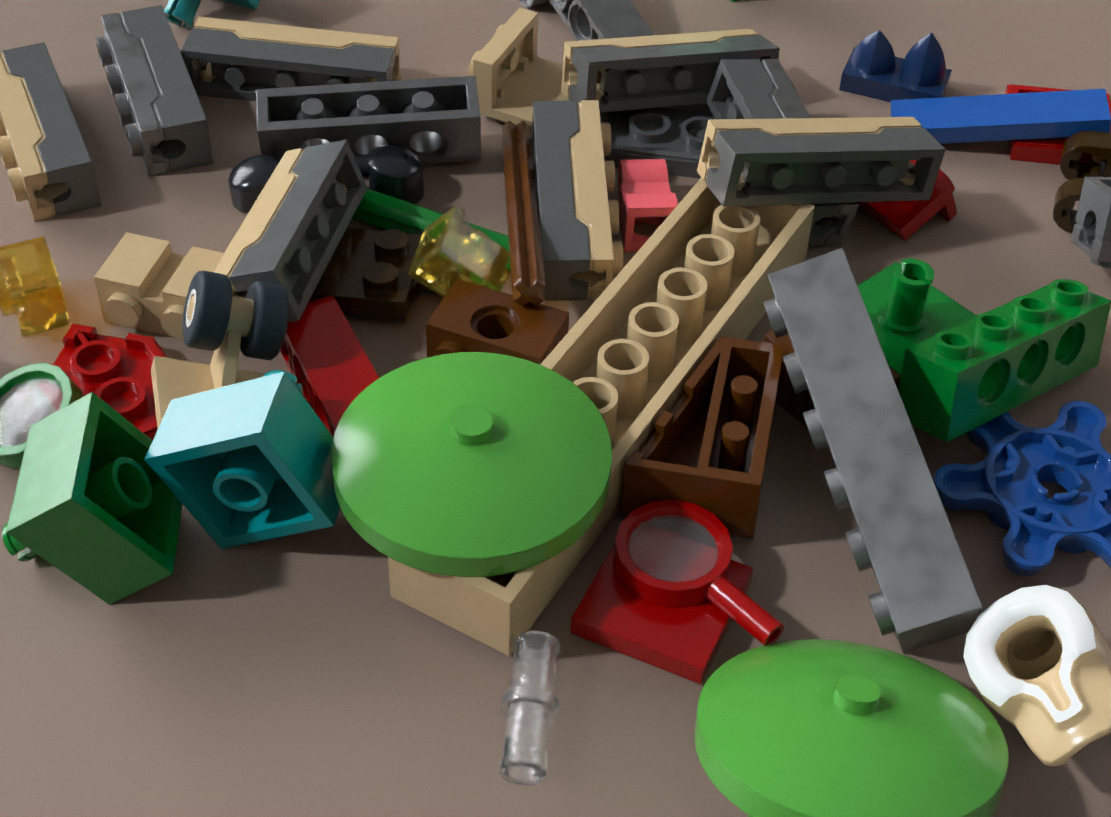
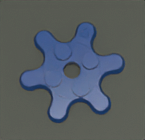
(1011, 490)

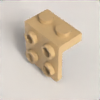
(512, 73)

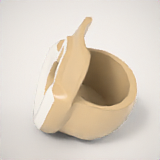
(1043, 670)

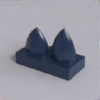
(882, 76)

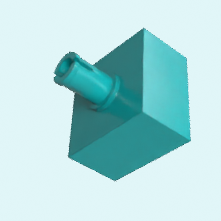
(248, 460)

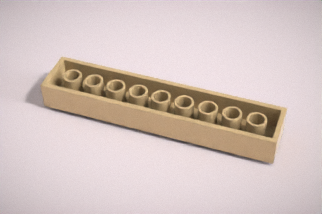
(631, 357)

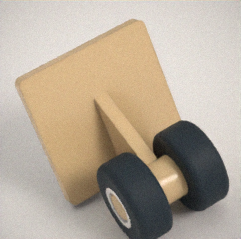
(223, 325)

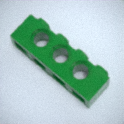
(1002, 358)

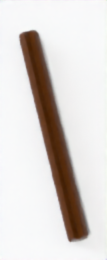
(523, 215)

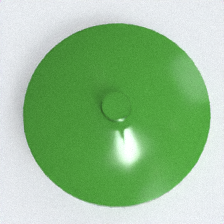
(471, 464)
(847, 735)

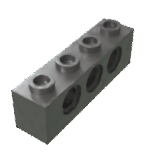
(427, 116)

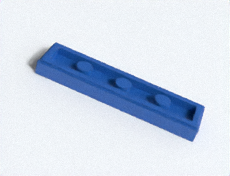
(1009, 115)

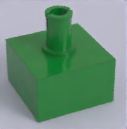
(908, 308)
(93, 502)

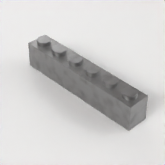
(876, 454)

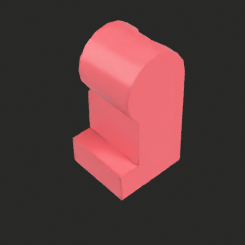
(642, 198)

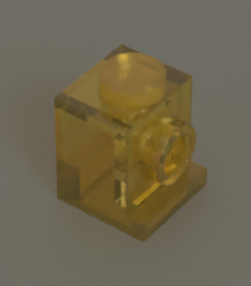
(458, 251)
(31, 287)

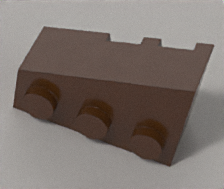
(713, 438)

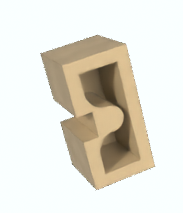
(148, 284)

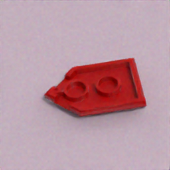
(114, 371)

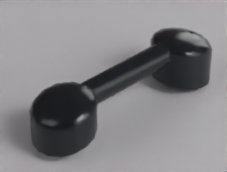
(388, 167)

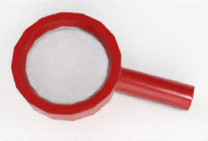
(681, 557)

